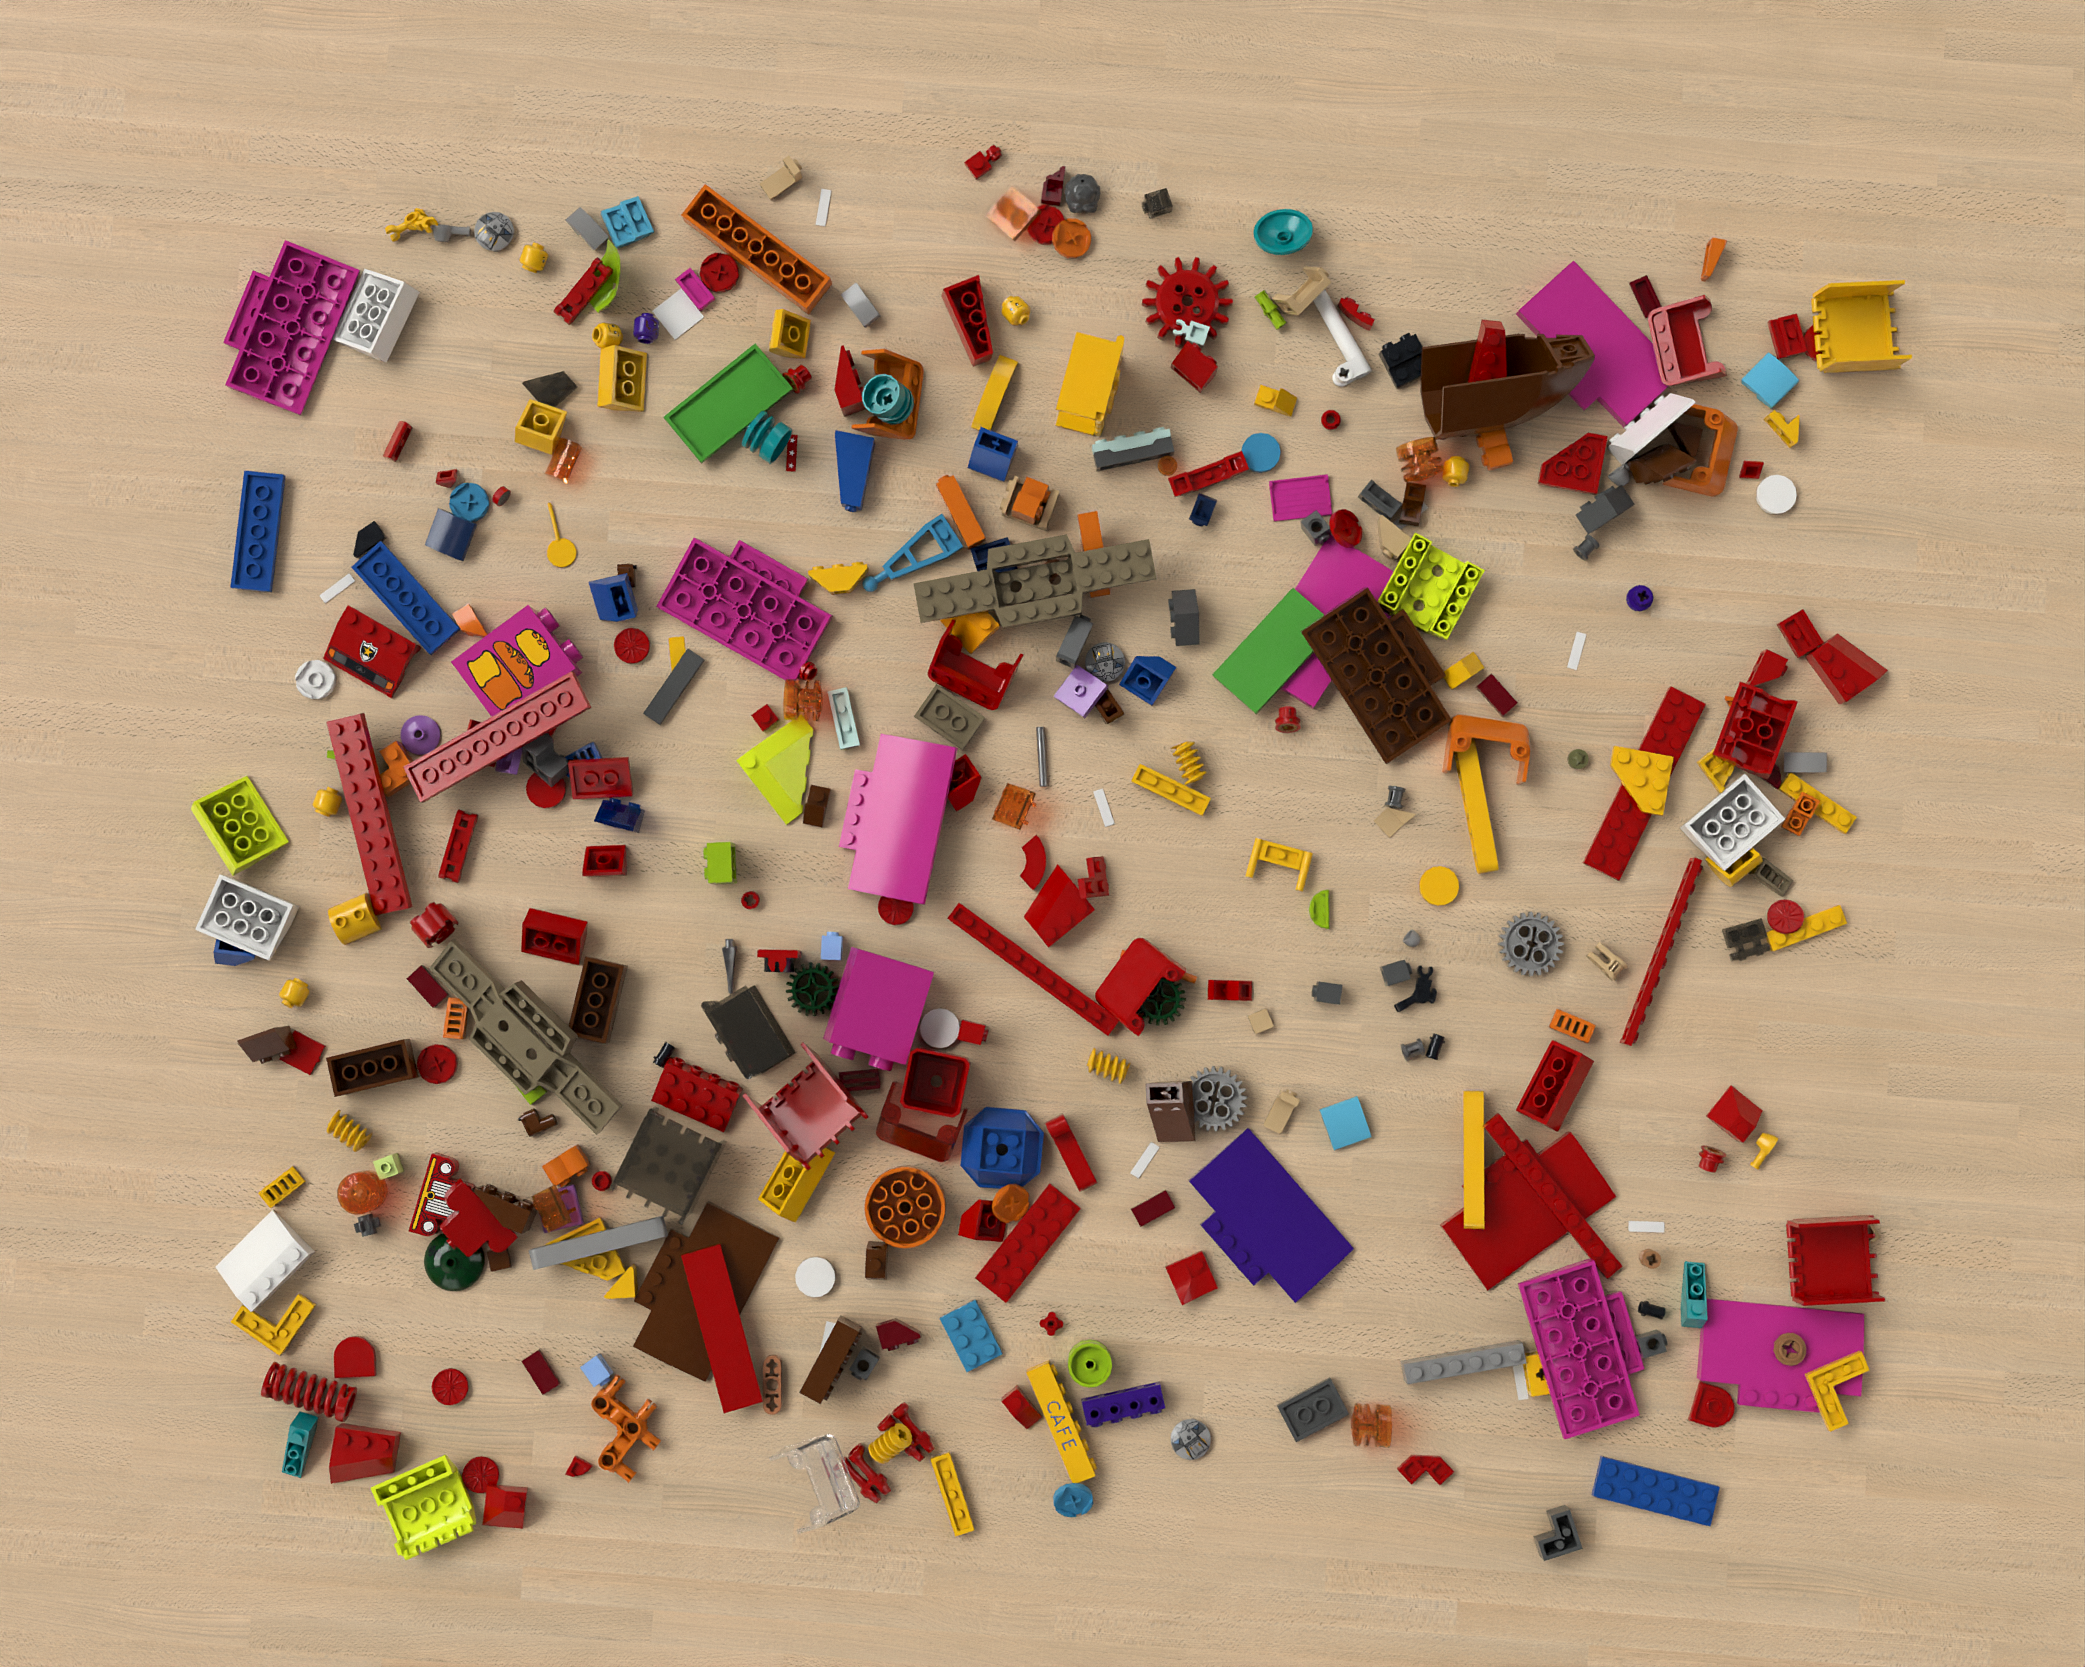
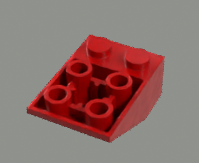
(846, 385)

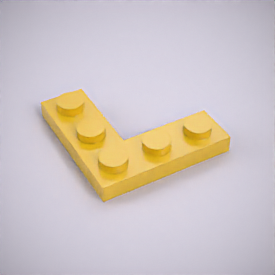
(279, 1336)
(1822, 1382)

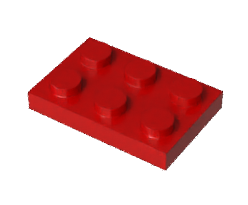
(600, 778)

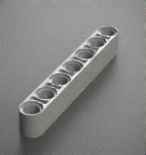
(598, 1242)

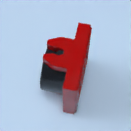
(778, 959)

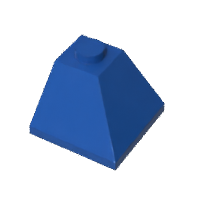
(1147, 677)
(230, 955)

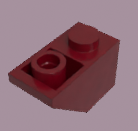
(896, 1332)

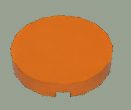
(1071, 238)
(1010, 1203)

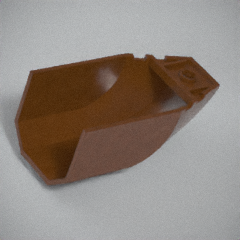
(1538, 378)

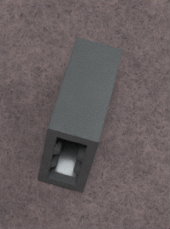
(1074, 641)

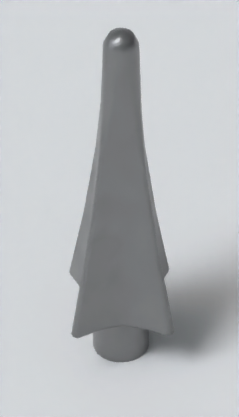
(729, 955)

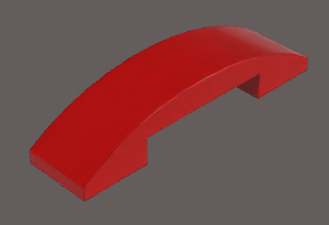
(1208, 475)

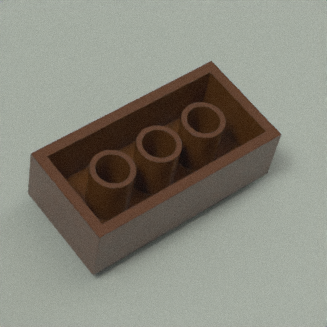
(597, 999)
(372, 1067)
(829, 1362)

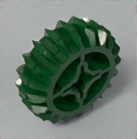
(795, 991)
(1176, 999)

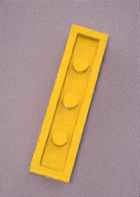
(1170, 789)
(1826, 809)
(1812, 926)
(952, 1493)

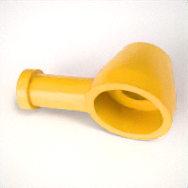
(1765, 1143)

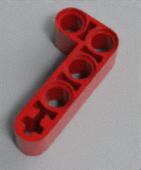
(1071, 1152)

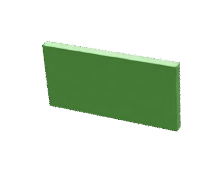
(728, 403)
(1270, 653)

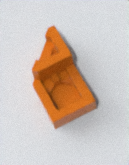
(469, 622)

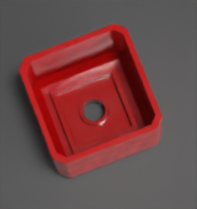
(922, 1095)

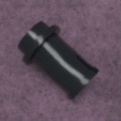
(1435, 1046)
(664, 1054)
(1646, 1308)

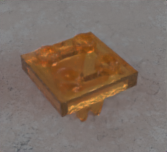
(1013, 213)
(1014, 806)
(552, 1208)

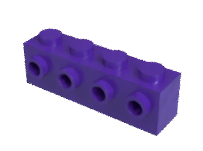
(1123, 1403)

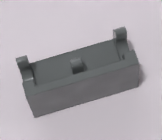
(1379, 500)

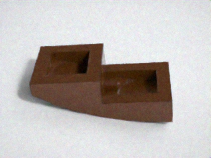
(1412, 504)

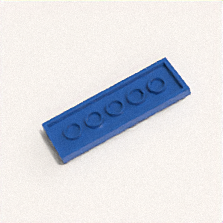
(258, 531)
(405, 598)
(1655, 1491)

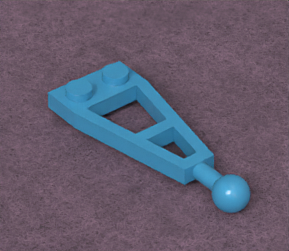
(943, 535)

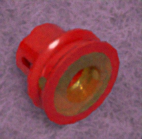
(797, 378)
(1287, 720)
(1710, 1158)

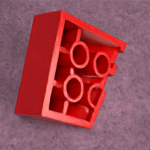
(1844, 668)
(1057, 908)
(362, 1452)

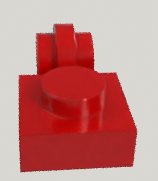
(979, 165)

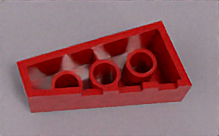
(969, 317)
(1489, 353)

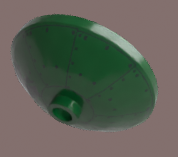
(456, 1277)

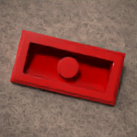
(397, 441)

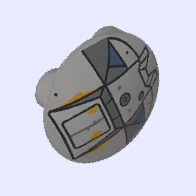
(494, 231)
(1105, 661)
(1190, 1439)

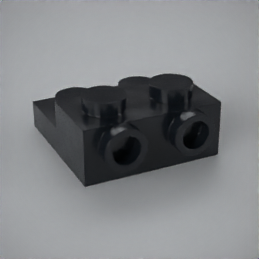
(1402, 359)

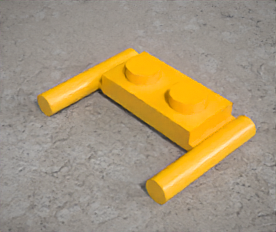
(1281, 856)

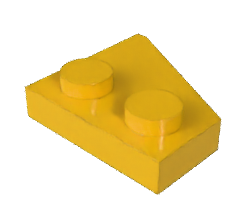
(1716, 770)

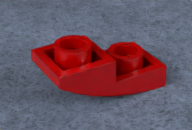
(1349, 308)

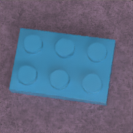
(971, 1335)

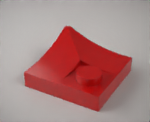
(1191, 1277)

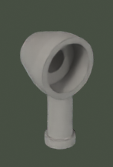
(443, 232)
(1620, 475)

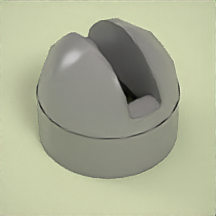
(1412, 938)

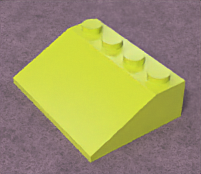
(239, 825)

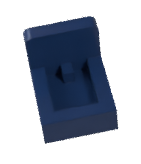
(1202, 510)

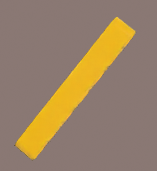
(1476, 810)
(1473, 1159)

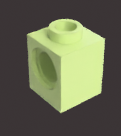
(388, 1166)

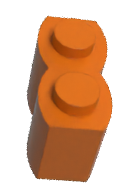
(1495, 449)
(566, 1165)

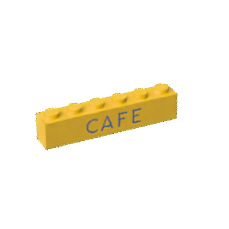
(1061, 1423)

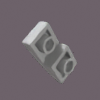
(587, 228)
(860, 305)
(1805, 762)

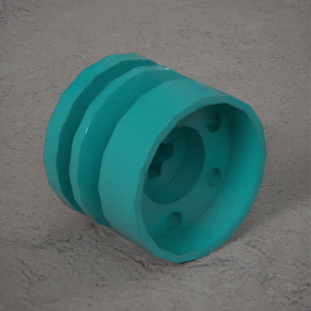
(887, 399)
(770, 439)

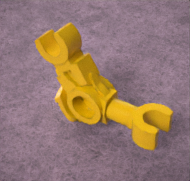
(413, 221)

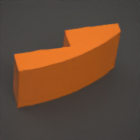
(1800, 813)

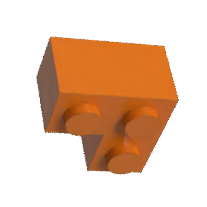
(1030, 500)
(395, 777)

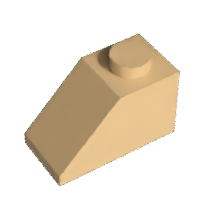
(1391, 538)

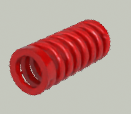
(341, 1408)

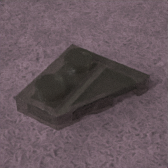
(551, 388)

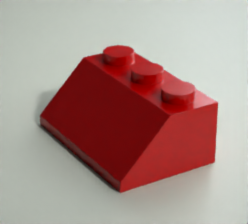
(553, 936)

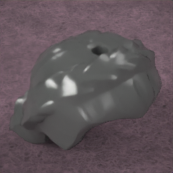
(1082, 194)

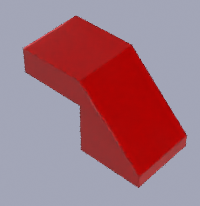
(1230, 990)

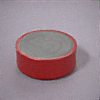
(501, 496)

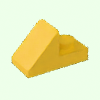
(1276, 400)
(1787, 432)

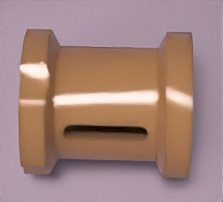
(1650, 1264)

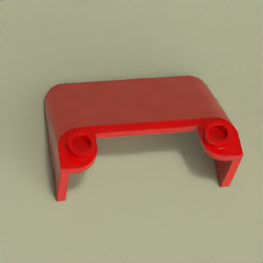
(1680, 342)
(1134, 980)

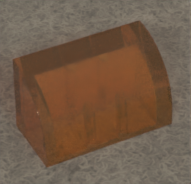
(563, 460)

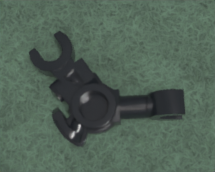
(1422, 991)

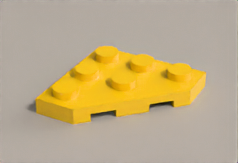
(1643, 776)
(603, 1265)

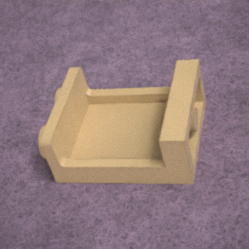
(1305, 294)
(1006, 505)

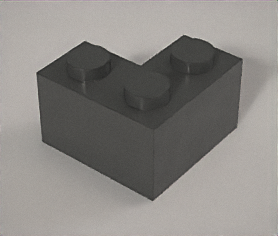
(1605, 508)
(1185, 616)
(544, 761)
(1562, 1537)

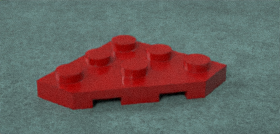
(1576, 466)

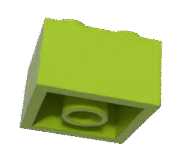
(720, 863)

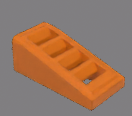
(1712, 254)
(463, 1024)
(1588, 1033)

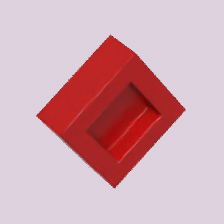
(765, 717)

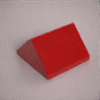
(605, 861)

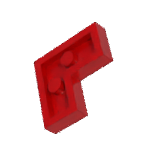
(1097, 882)

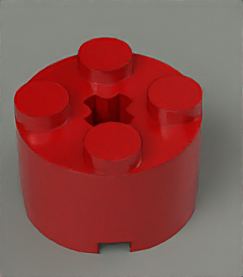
(434, 924)

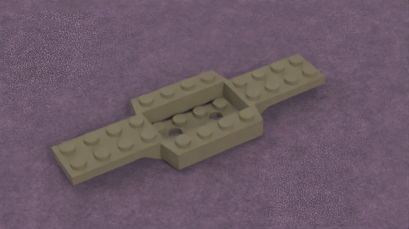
(991, 590)
(509, 1049)

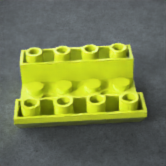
(1442, 596)

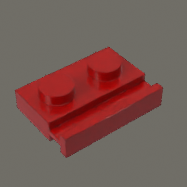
(1787, 336)
(1800, 633)

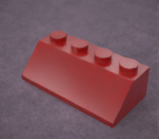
(1555, 1085)

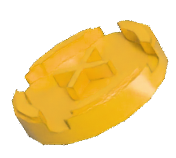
(1438, 886)

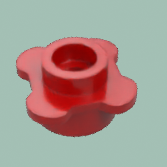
(1045, 1323)

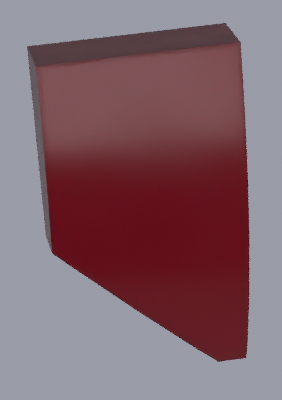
(1053, 188)

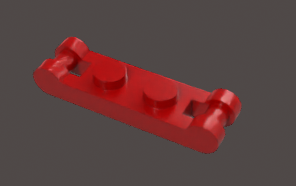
(583, 291)
(458, 846)

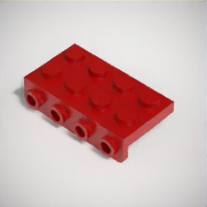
(697, 1093)

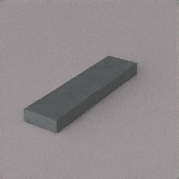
(674, 686)

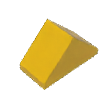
(1462, 670)
(626, 1285)

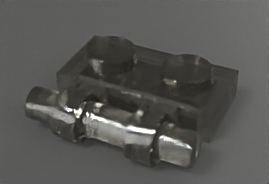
(1744, 933)

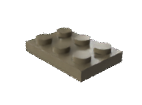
(949, 717)

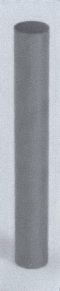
(1041, 756)

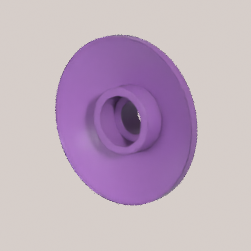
(430, 735)

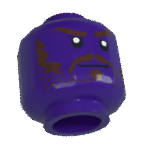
(646, 328)

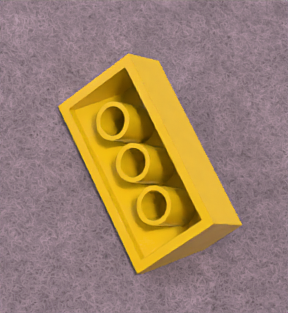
(793, 1184)

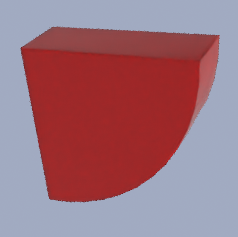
(578, 1467)

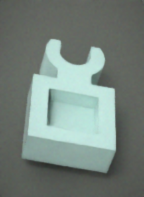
(1194, 333)

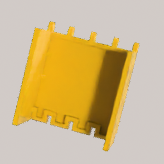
(1855, 327)
(1090, 384)

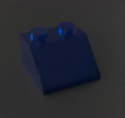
(619, 815)

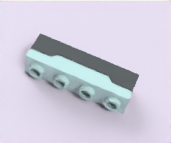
(1132, 449)

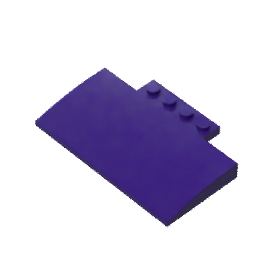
(1267, 1218)

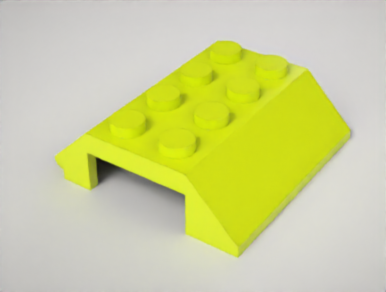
(426, 1506)

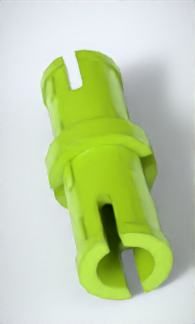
(1270, 309)

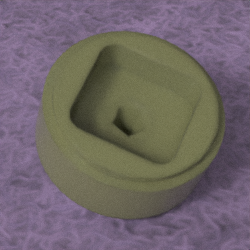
(1577, 759)

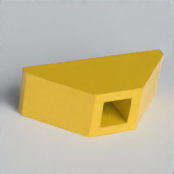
(839, 578)

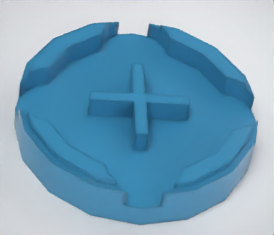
(1261, 452)
(469, 501)
(1073, 1499)

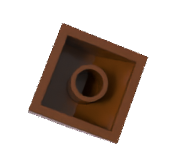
(268, 1044)

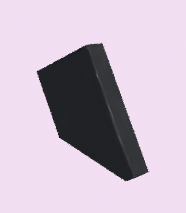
(368, 538)

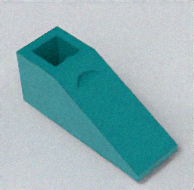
(1693, 1295)
(299, 1443)

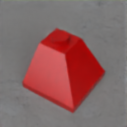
(963, 783)
(1735, 1114)
(981, 1223)
(505, 1506)

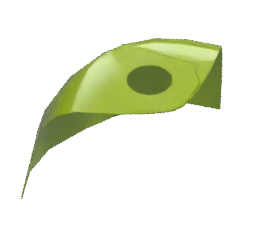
(606, 294)

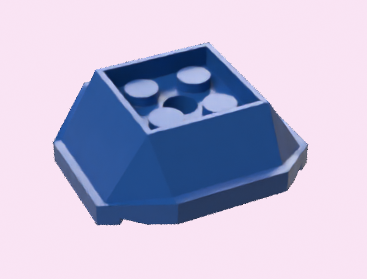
(996, 1127)

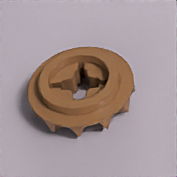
(1797, 1344)

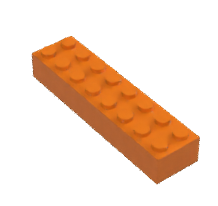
(756, 249)

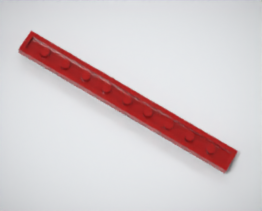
(1664, 944)
(1033, 969)
(1552, 1195)

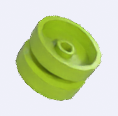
(1089, 1351)

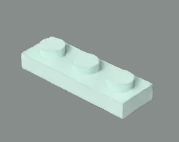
(843, 718)

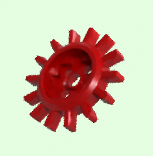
(1168, 297)

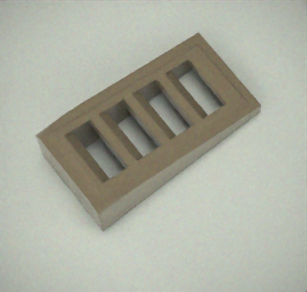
(1759, 872)

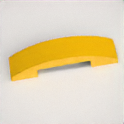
(994, 393)

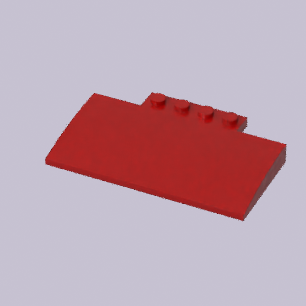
(1517, 1218)

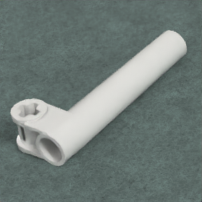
(1356, 364)

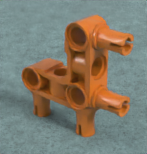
(621, 1416)

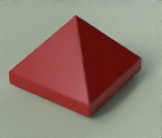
(1751, 469)
(446, 478)

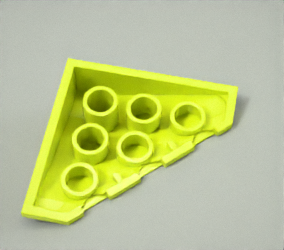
(779, 767)

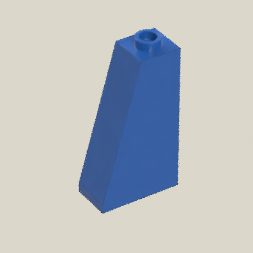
(853, 463)

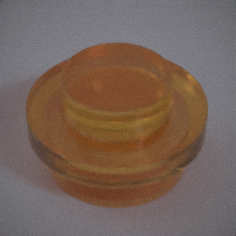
(1167, 465)

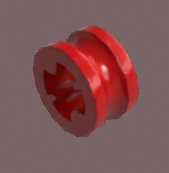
(755, 896)

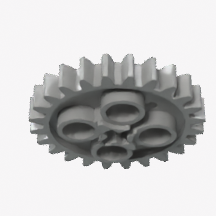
(1513, 938)
(1232, 1103)

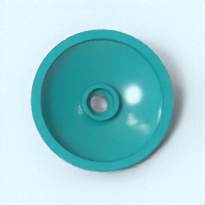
(1283, 232)

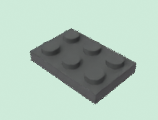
(1312, 1409)

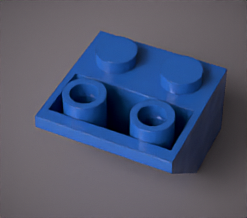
(992, 454)
(614, 598)

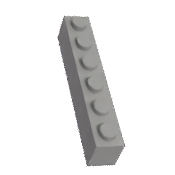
(1463, 1362)

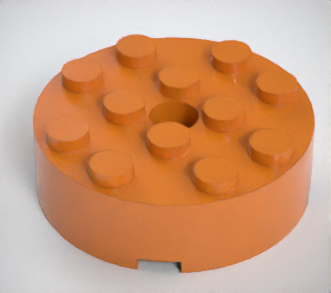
(911, 1186)

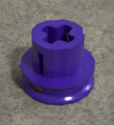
(1633, 599)

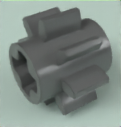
(367, 1225)

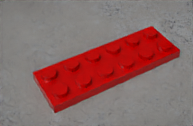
(1027, 1243)

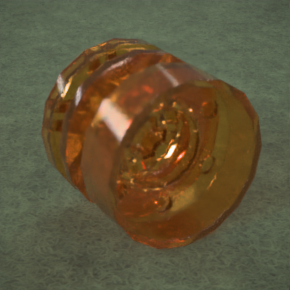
(1419, 459)
(802, 700)
(373, 1193)
(1372, 1425)

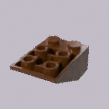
(1660, 464)
(1171, 1110)
(508, 1210)

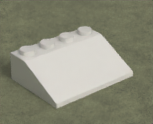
(375, 315)
(1649, 426)
(1732, 822)
(246, 917)
(264, 1261)

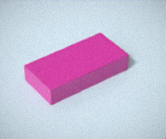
(695, 289)

